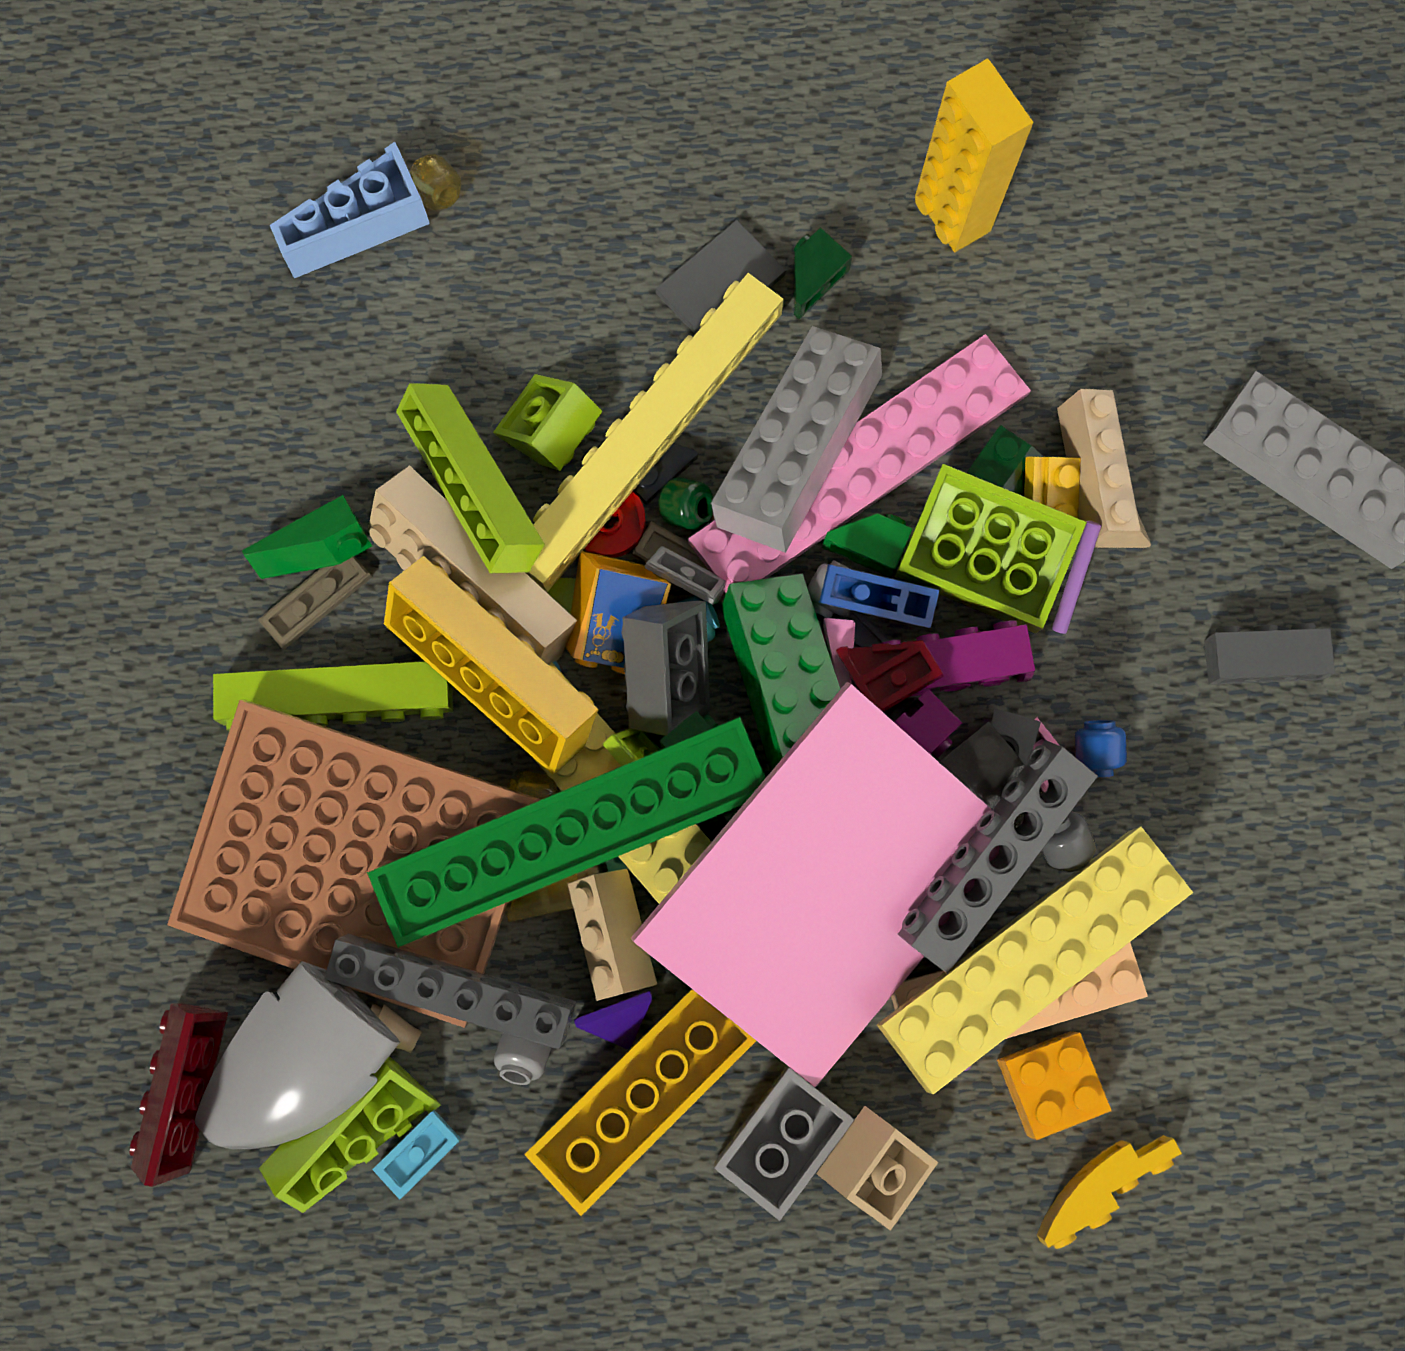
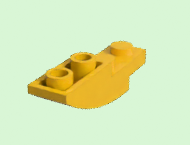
(1088, 1195)

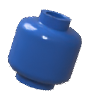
(1101, 746)

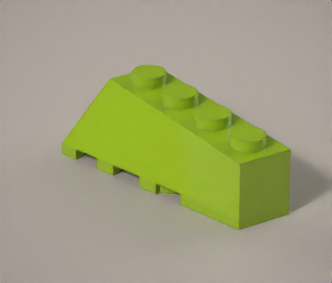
(316, 1163)

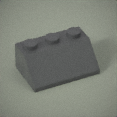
(666, 665)

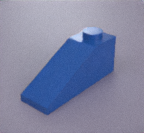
(879, 596)

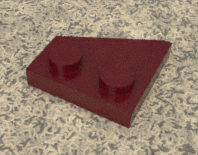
(890, 672)

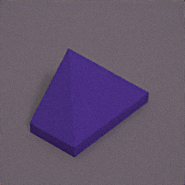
(619, 1021)

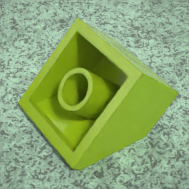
(549, 421)

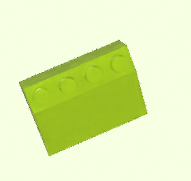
(991, 548)

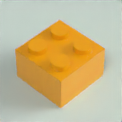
(1054, 1085)

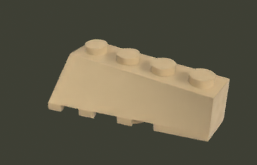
(1105, 488)

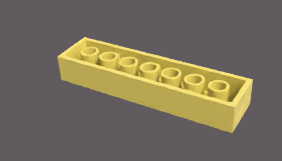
(1034, 959)

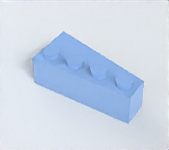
(352, 215)

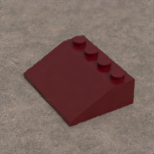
(180, 1077)

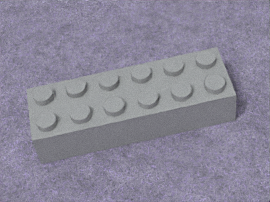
(797, 439)
(1315, 466)

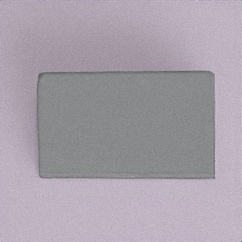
(686, 575)

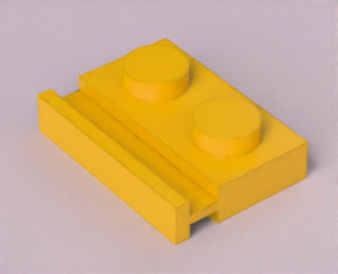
(1053, 482)

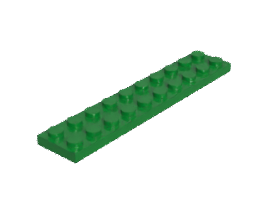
(568, 832)

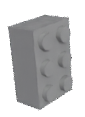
(783, 1143)

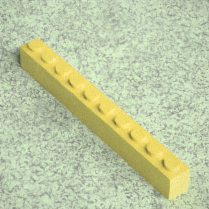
(651, 425)

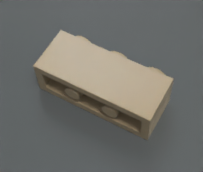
(606, 923)

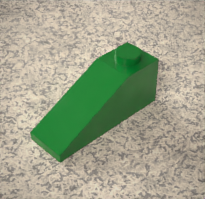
(310, 543)

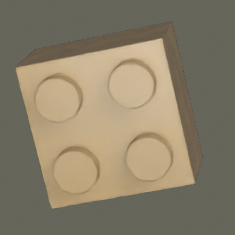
(877, 1168)

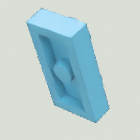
(416, 1154)

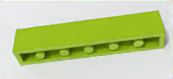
(470, 479)
(338, 693)

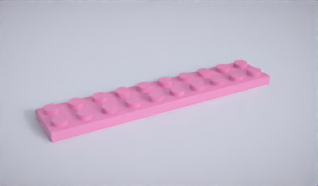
(881, 456)

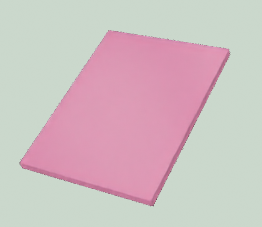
(810, 883)

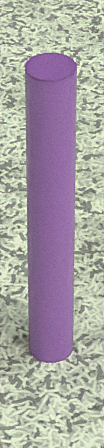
(1076, 577)

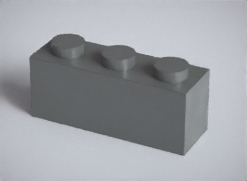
(1269, 654)

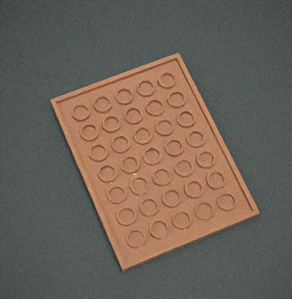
(301, 824)

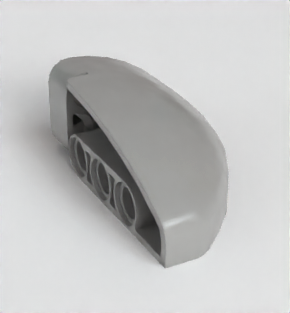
(294, 1064)

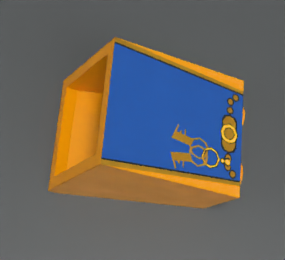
(601, 597)

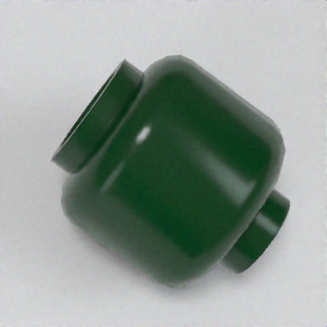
(686, 503)

